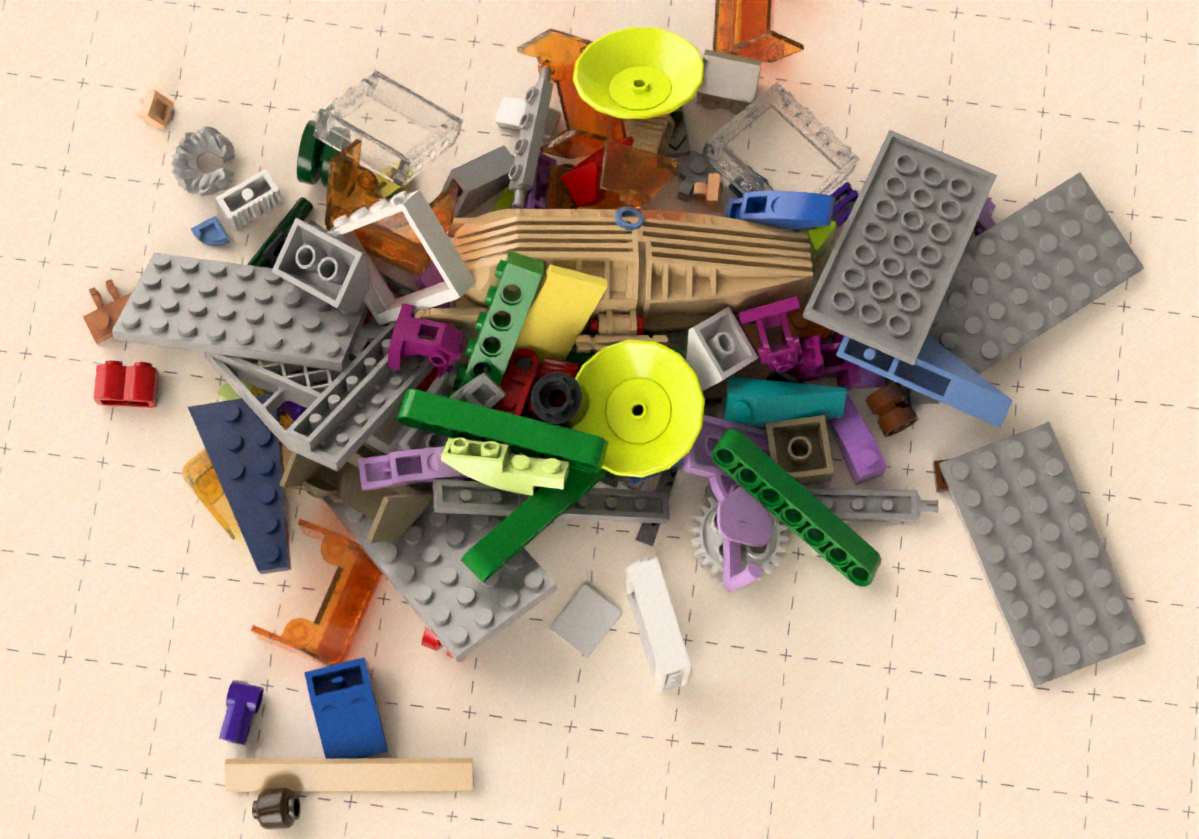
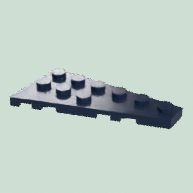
(250, 471)

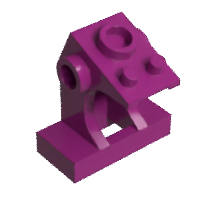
(406, 342)
(782, 356)
(810, 362)

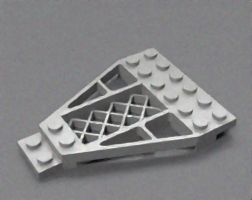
(338, 413)

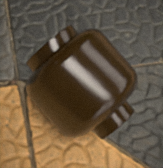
(276, 808)

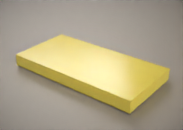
(559, 312)

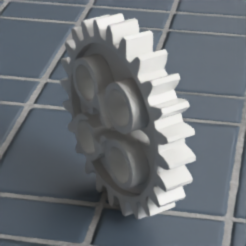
(711, 541)

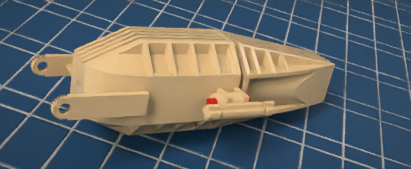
(657, 276)

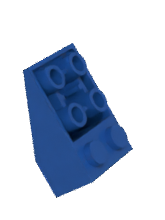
(346, 710)

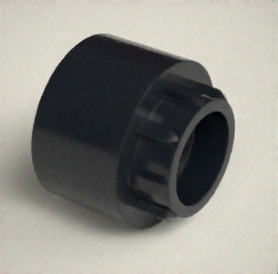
(551, 386)

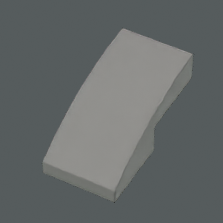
(480, 391)

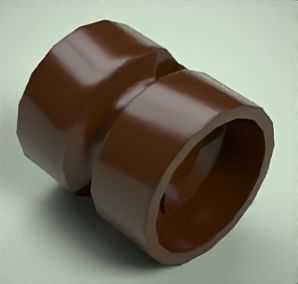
(892, 410)

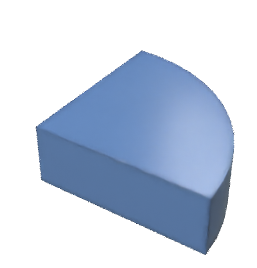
(211, 232)

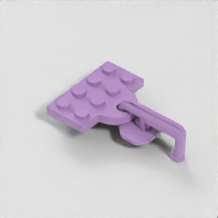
(739, 513)

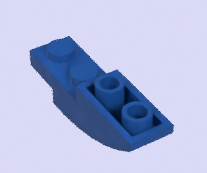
(783, 209)

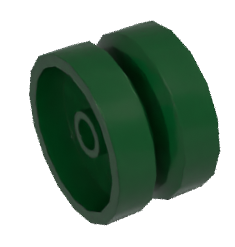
(313, 157)

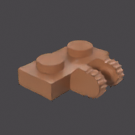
(104, 318)

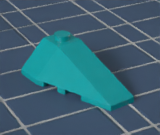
(767, 401)

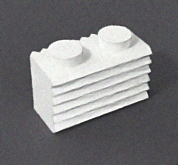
(250, 199)

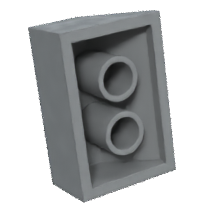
(323, 266)

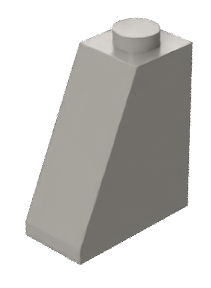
(480, 179)

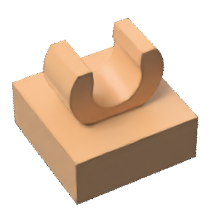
(155, 109)
(710, 192)

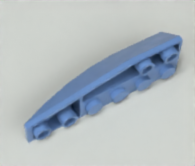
(936, 375)

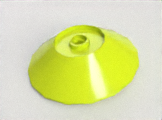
(638, 73)
(649, 377)

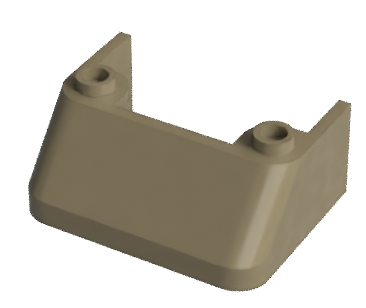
(390, 507)

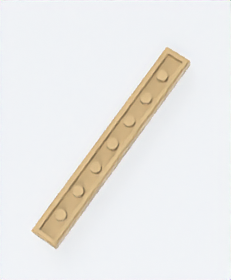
(350, 774)

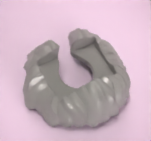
(186, 157)

